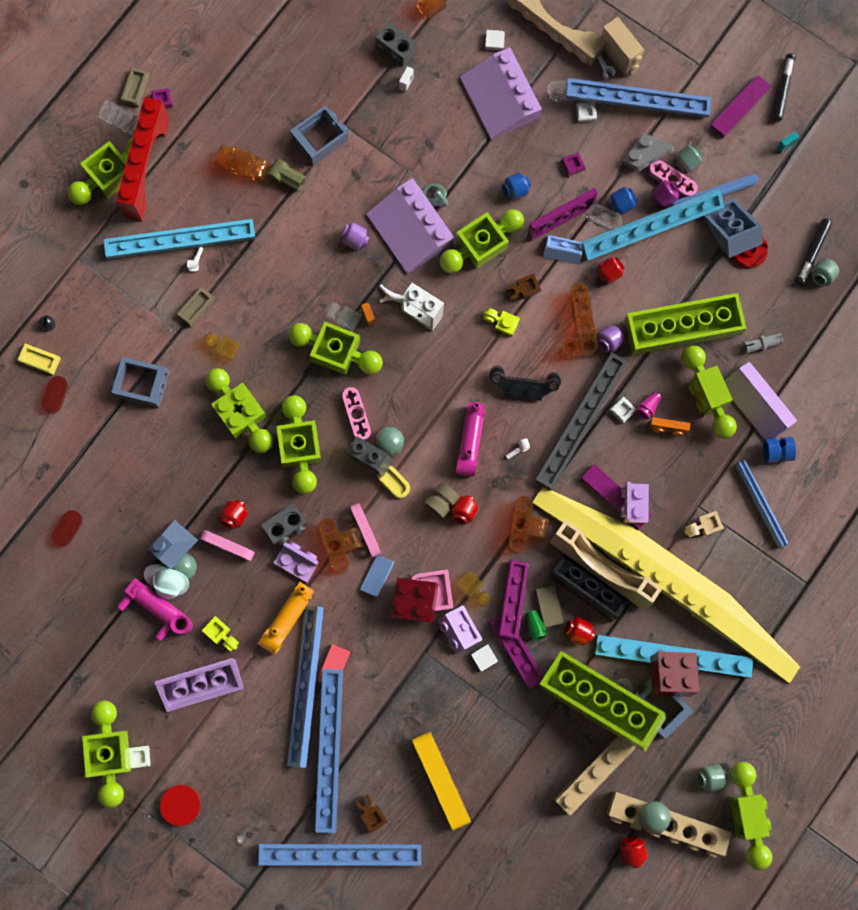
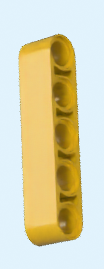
(441, 781)

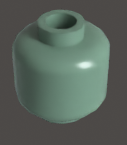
(688, 158)
(825, 272)
(711, 778)

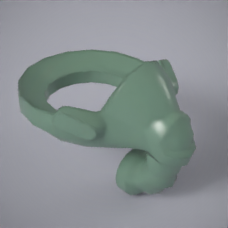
(440, 195)

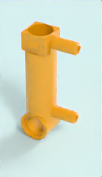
(286, 618)

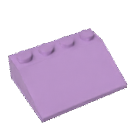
(501, 94)
(410, 226)

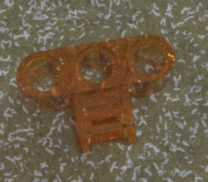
(241, 163)
(531, 525)
(345, 542)

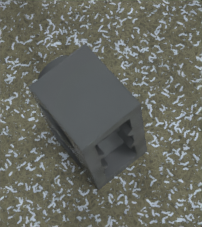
(399, 41)
(369, 456)
(281, 520)

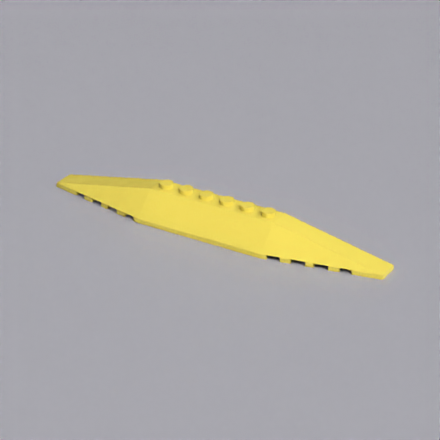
(676, 578)

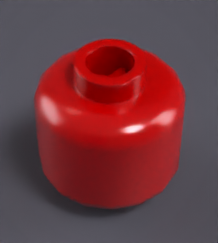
(610, 269)
(464, 510)
(233, 514)
(579, 631)
(633, 851)

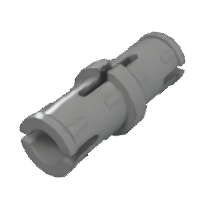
(763, 343)

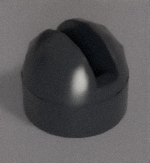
(50, 323)

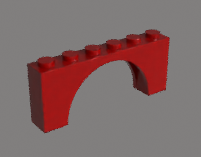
(151, 122)

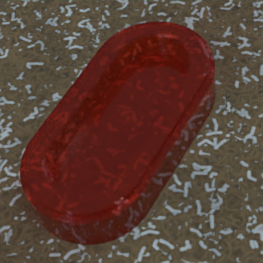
(55, 394)
(67, 528)

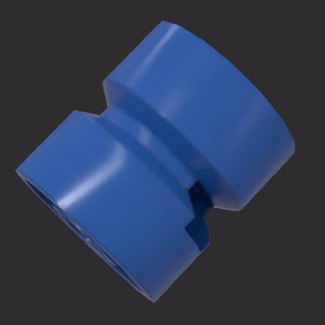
(779, 449)

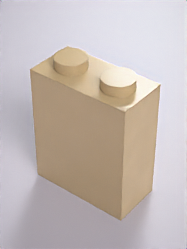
(622, 47)

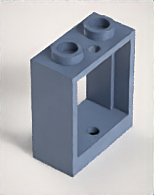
(312, 121)
(158, 386)
(676, 720)

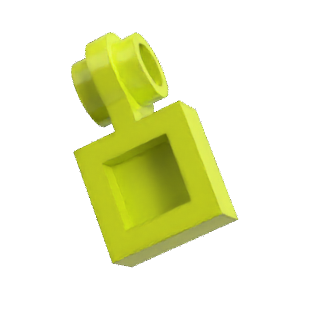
(506, 322)
(217, 631)

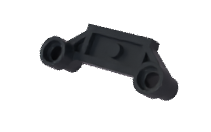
(522, 387)

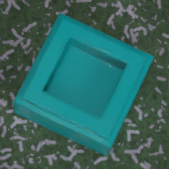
(787, 142)

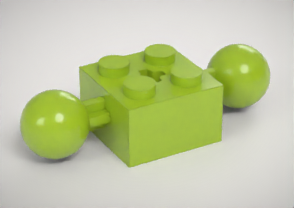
(96, 168)
(482, 229)
(330, 337)
(709, 391)
(240, 397)
(288, 436)
(97, 764)
(750, 816)

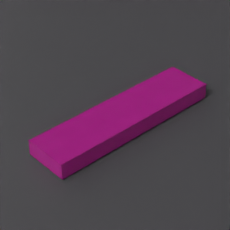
(740, 106)
(607, 489)
(513, 599)
(519, 657)

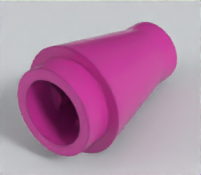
(648, 406)

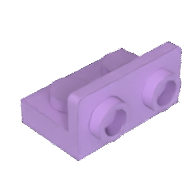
(635, 503)
(296, 561)
(459, 629)

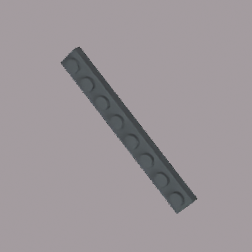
(581, 421)

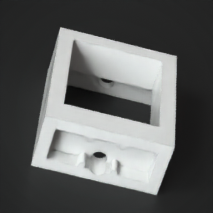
(418, 301)

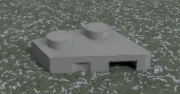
(646, 151)

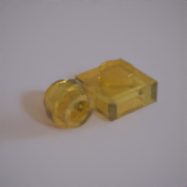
(226, 347)
(470, 585)

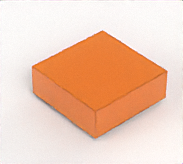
(368, 314)

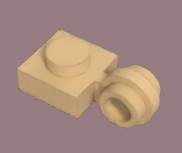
(708, 523)

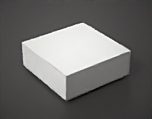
(495, 40)
(406, 79)
(586, 112)
(623, 410)
(484, 658)
(139, 757)

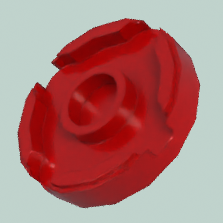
(753, 257)
(180, 805)

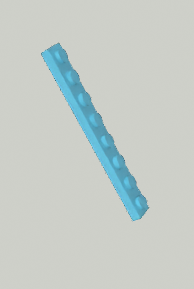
(652, 224)
(179, 239)
(642, 651)

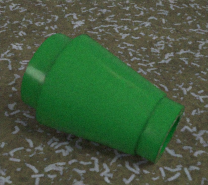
(535, 627)

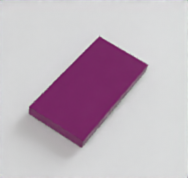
(561, 214)

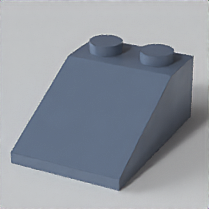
(734, 228)

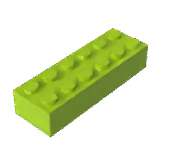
(685, 323)
(603, 701)

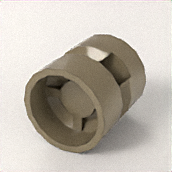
(442, 499)

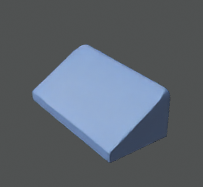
(563, 249)
(377, 576)

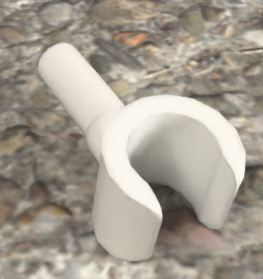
(606, 68)
(193, 265)
(523, 446)

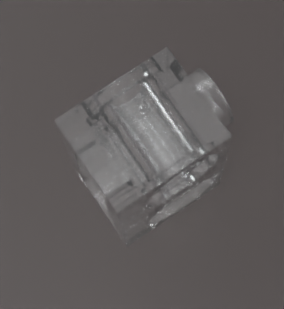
(118, 117)

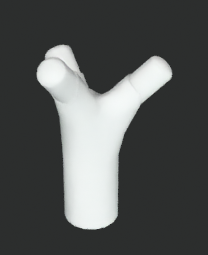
(390, 295)

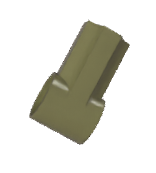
(281, 172)

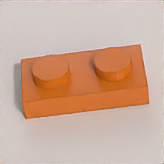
(676, 427)

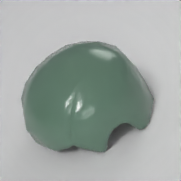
(390, 441)
(187, 566)
(654, 817)

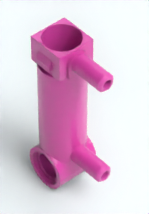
(470, 439)
(157, 607)

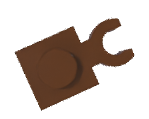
(526, 286)
(373, 816)

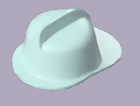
(165, 581)

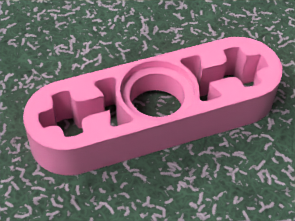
(671, 171)
(357, 399)
(365, 530)
(227, 545)

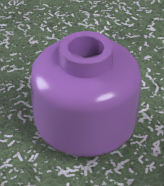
(354, 236)
(610, 339)

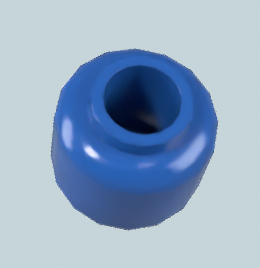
(516, 186)
(623, 200)

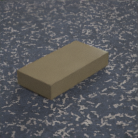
(135, 87)
(196, 306)
(549, 606)

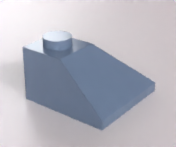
(172, 544)

